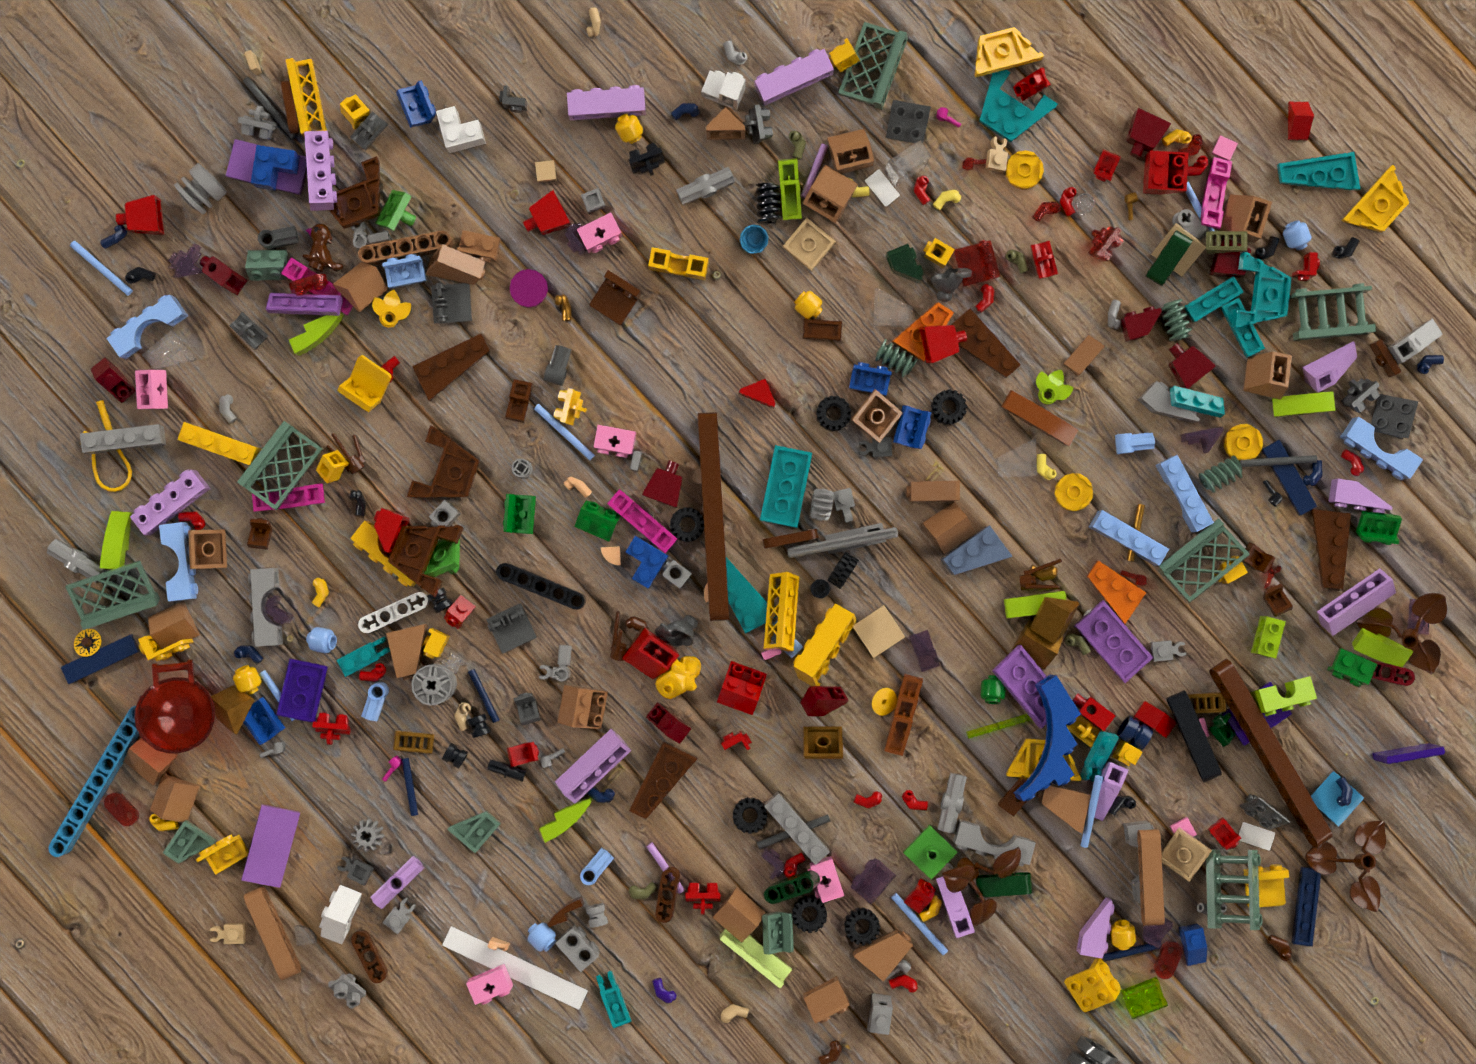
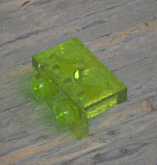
(1143, 998)

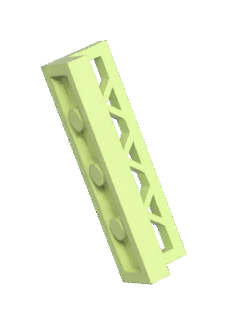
(753, 953)

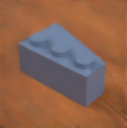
(977, 551)

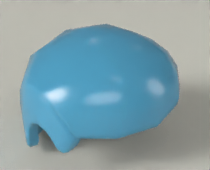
(754, 239)

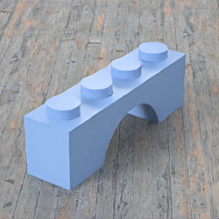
(127, 339)
(1361, 436)
(1178, 480)
(1129, 537)
(182, 585)

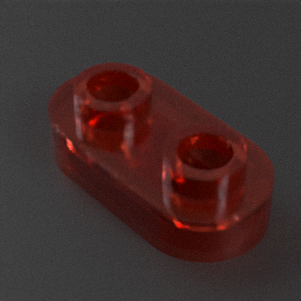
(313, 282)
(120, 811)
(1169, 959)

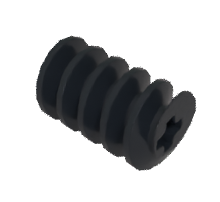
(767, 203)

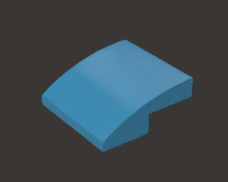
(1326, 800)

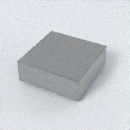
(593, 200)
(636, 459)

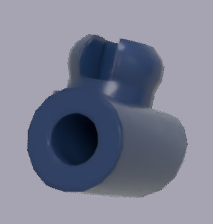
(685, 108)
(114, 238)
(1427, 361)
(1316, 475)
(247, 651)
(1346, 795)
(601, 797)

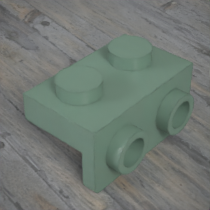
(266, 264)
(777, 932)

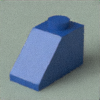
(1193, 944)

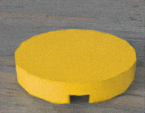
(1024, 169)
(1243, 442)
(1073, 492)

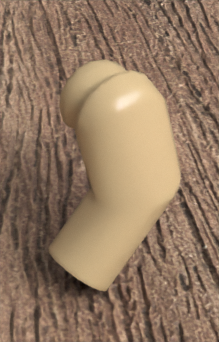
(596, 21)
(461, 714)
(732, 1011)

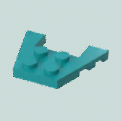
(1007, 115)
(1269, 293)

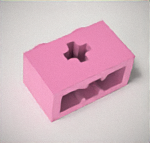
(607, 226)
(151, 389)
(625, 437)
(833, 888)
(498, 977)

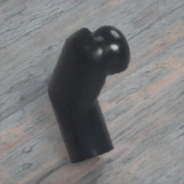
(139, 273)

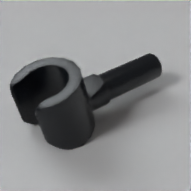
(1276, 498)

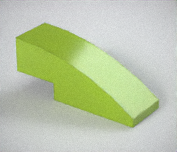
(789, 189)
(315, 333)
(1304, 404)
(116, 540)
(1028, 604)
(1381, 648)
(564, 819)

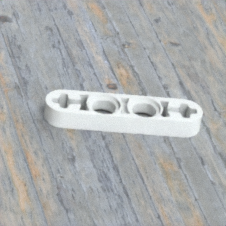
(393, 611)

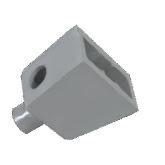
(880, 1015)

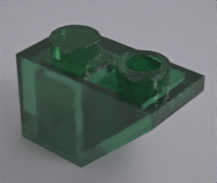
(903, 263)

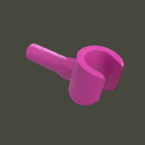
(942, 116)
(395, 762)

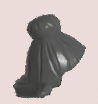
(949, 282)
(678, 632)

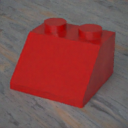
(388, 526)

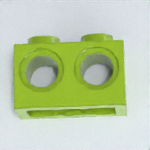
(1268, 637)

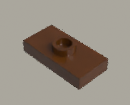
(1385, 358)
(1009, 801)

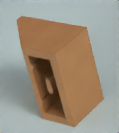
(850, 151)
(830, 193)
(1246, 214)
(1268, 374)
(582, 707)
(826, 1000)

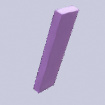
(304, 304)

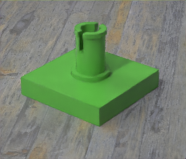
(395, 210)
(444, 558)
(930, 852)

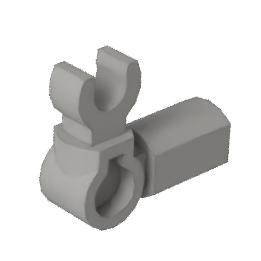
(360, 238)
(562, 672)

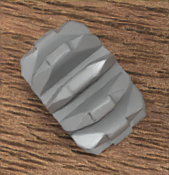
(821, 504)
(369, 842)

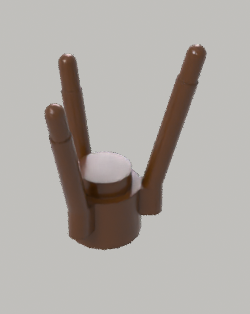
(355, 463)
(1028, 582)
(618, 648)

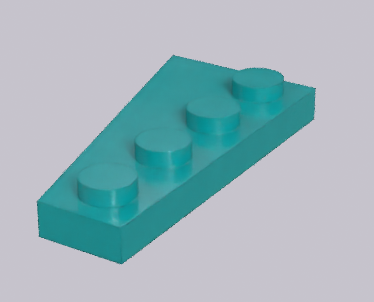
(1330, 171)
(745, 600)

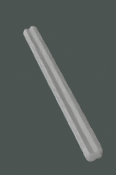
(843, 542)

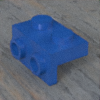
(416, 104)
(867, 378)
(912, 427)
(263, 721)

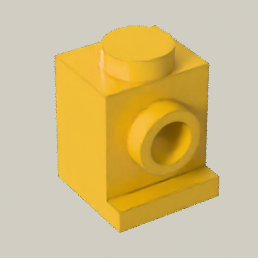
(843, 56)
(354, 110)
(945, 252)
(331, 466)
(1234, 574)
(435, 643)
(1127, 753)

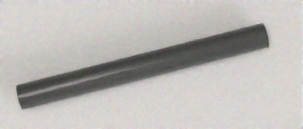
(269, 107)
(1278, 461)
(784, 835)

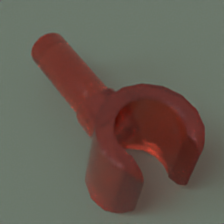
(969, 162)
(1271, 572)
(1140, 579)

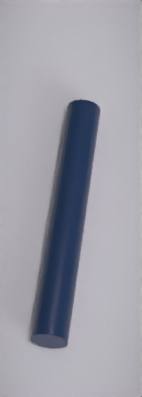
(483, 695)
(409, 786)
(1131, 951)

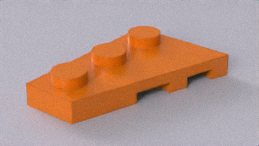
(1117, 591)

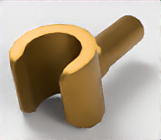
(1129, 199)

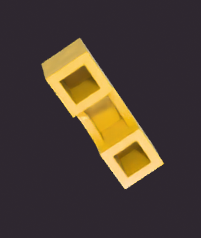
(687, 266)

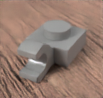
(844, 501)

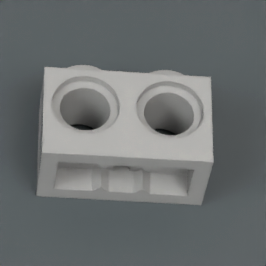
(573, 951)

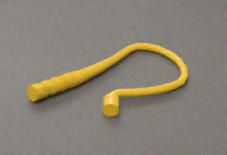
(107, 424)

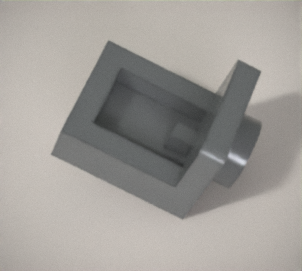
(513, 103)
(527, 708)

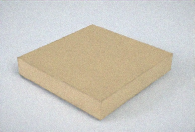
(808, 244)
(1190, 255)
(878, 631)
(1184, 854)

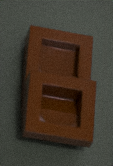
(519, 401)
(562, 915)

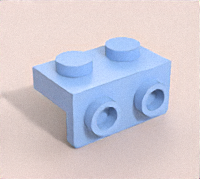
(404, 271)

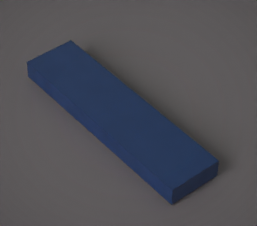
(1290, 480)
(101, 659)
(1306, 907)

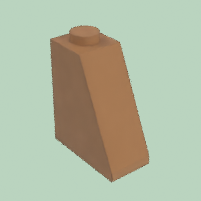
(455, 266)
(933, 491)
(407, 650)
(1066, 804)
(884, 953)

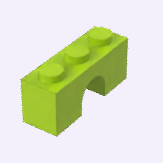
(1297, 692)

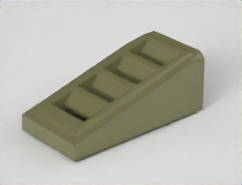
(1226, 234)

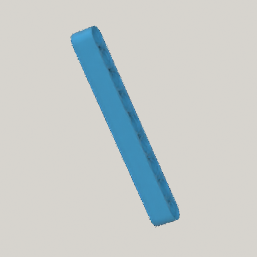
(92, 786)

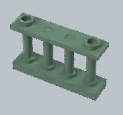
(1343, 327)
(1215, 898)

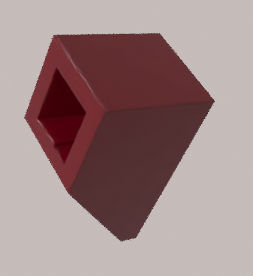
(1139, 325)
(112, 380)
(823, 700)
(668, 723)

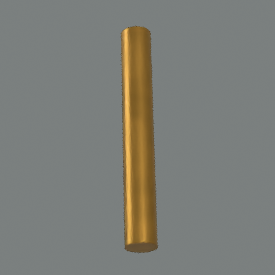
(1137, 525)

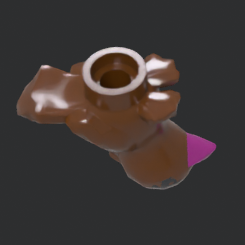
(319, 254)

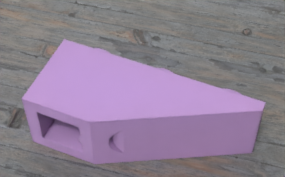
(1329, 368)
(1354, 494)
(1112, 782)
(956, 910)
(1094, 933)

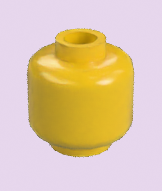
(629, 128)
(808, 304)
(247, 679)
(1122, 934)

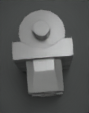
(249, 123)
(346, 988)

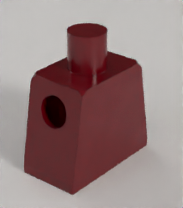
(1145, 132)
(1227, 263)
(222, 274)
(1189, 365)
(665, 485)

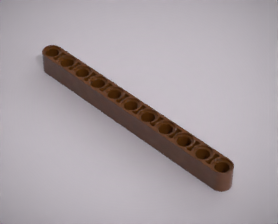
(713, 516)
(1270, 753)

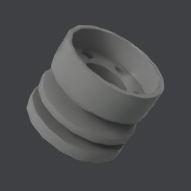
(200, 188)
(445, 684)

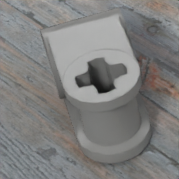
(1190, 224)

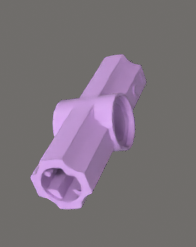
(389, 890)

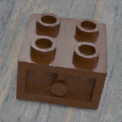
(615, 298)

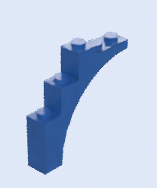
(1059, 741)

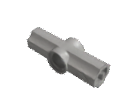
(705, 186)
(74, 559)
(952, 802)

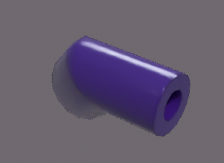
(661, 993)

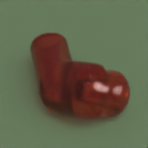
(1046, 208)

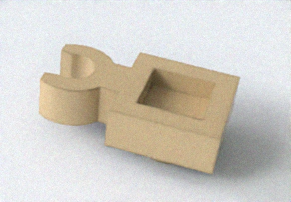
(996, 157)
(232, 933)

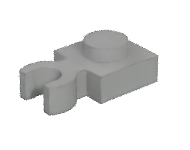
(1164, 650)
(398, 917)

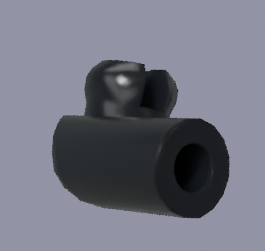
(1267, 251)
(1346, 251)
(360, 502)
(1122, 802)

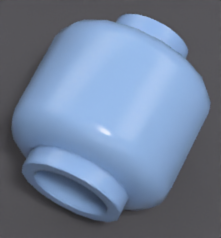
(1297, 235)
(321, 640)
(541, 937)

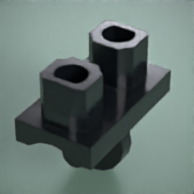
(646, 161)

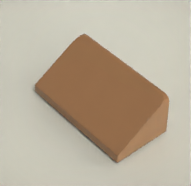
(1083, 355)

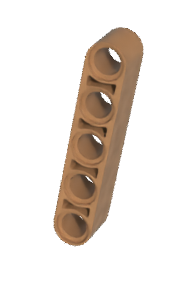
(396, 246)
(1150, 877)
(272, 933)

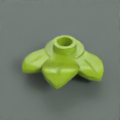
(1054, 385)

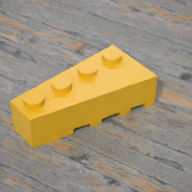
(824, 645)

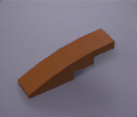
(1039, 418)
(903, 714)

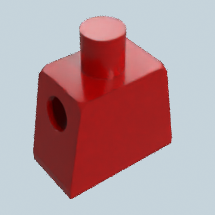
(547, 215)
(143, 216)
(940, 341)
(1100, 719)

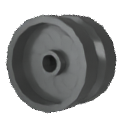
(1092, 1053)

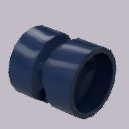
(1137, 734)

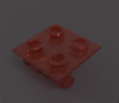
(979, 260)

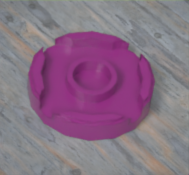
(528, 288)

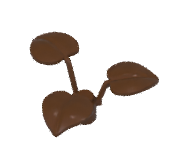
(1431, 608)
(1372, 839)
(966, 870)

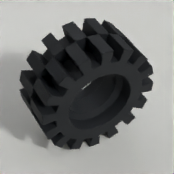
(842, 405)
(937, 407)
(675, 524)
(843, 570)
(758, 823)
(809, 925)
(871, 933)

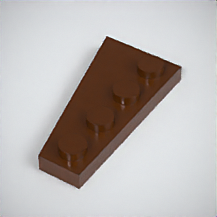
(985, 345)
(445, 367)
(1332, 543)
(662, 776)

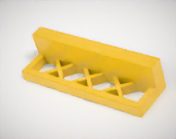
(298, 94)
(785, 610)

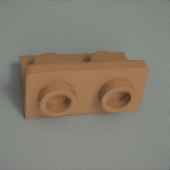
(479, 246)

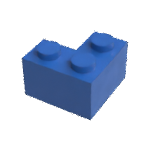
(269, 162)
(651, 561)

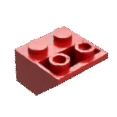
(1165, 172)
(651, 654)
(741, 688)

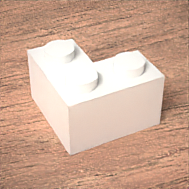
(724, 89)
(458, 135)
(338, 916)

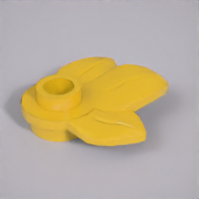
(391, 306)

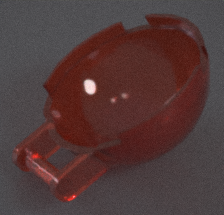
(175, 711)

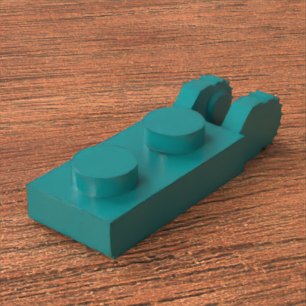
(362, 657)
(1098, 755)
(614, 1001)

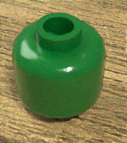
(992, 690)

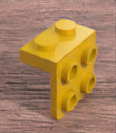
(366, 384)
(154, 652)
(228, 852)
(1270, 885)
(1093, 986)

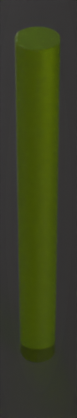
(997, 726)

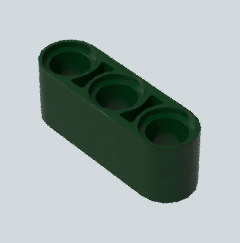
(1169, 258)
(1014, 884)
(785, 892)

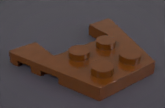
(360, 200)
(454, 472)
(414, 551)

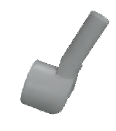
(278, 748)
(546, 760)
(903, 965)

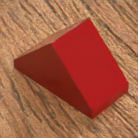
(1299, 120)
(759, 392)
(1155, 719)

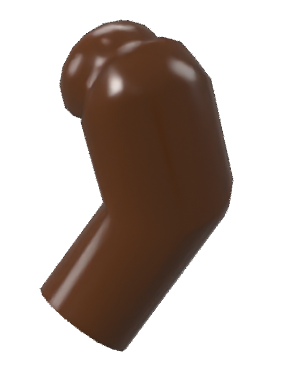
(636, 623)
(1282, 947)
(833, 1054)

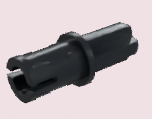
(506, 770)

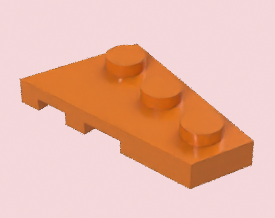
(910, 338)

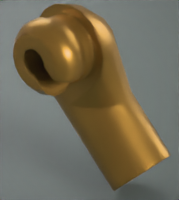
(566, 307)
(1045, 575)

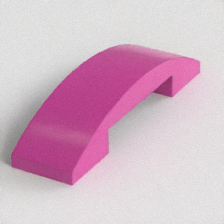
(1214, 193)
(295, 270)
(298, 497)
(642, 521)

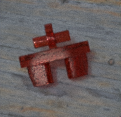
(1103, 240)

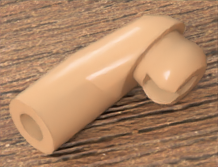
(579, 485)

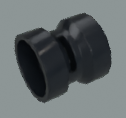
(820, 588)
(438, 607)
(478, 726)
(454, 755)

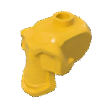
(679, 677)

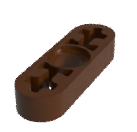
(289, 107)
(790, 538)
(661, 901)
(358, 946)

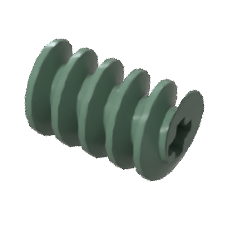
(1175, 320)
(895, 358)
(1221, 473)

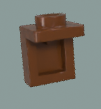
(259, 533)
(1258, 558)
(1277, 600)

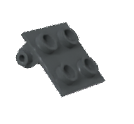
(908, 121)
(451, 303)
(1394, 416)
(511, 628)
(1263, 812)

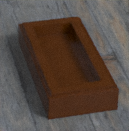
(822, 330)

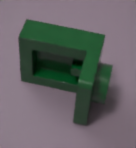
(1221, 730)

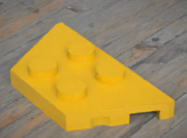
(1003, 51)
(1379, 204)
(1029, 756)

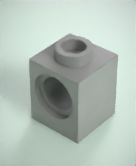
(452, 513)
(685, 574)

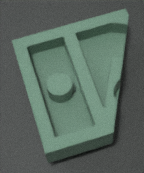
(475, 830)
(187, 842)

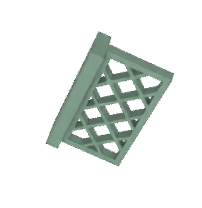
(887, 73)
(265, 457)
(1193, 547)
(118, 610)

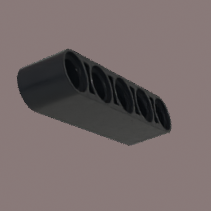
(531, 586)
(1194, 736)

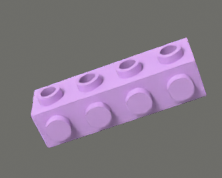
(794, 76)
(606, 103)
(319, 170)
(169, 502)
(1356, 602)
(591, 767)

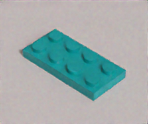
(786, 486)

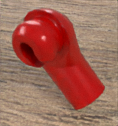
(920, 188)
(1066, 200)
(988, 298)
(194, 517)
(869, 802)
(912, 803)

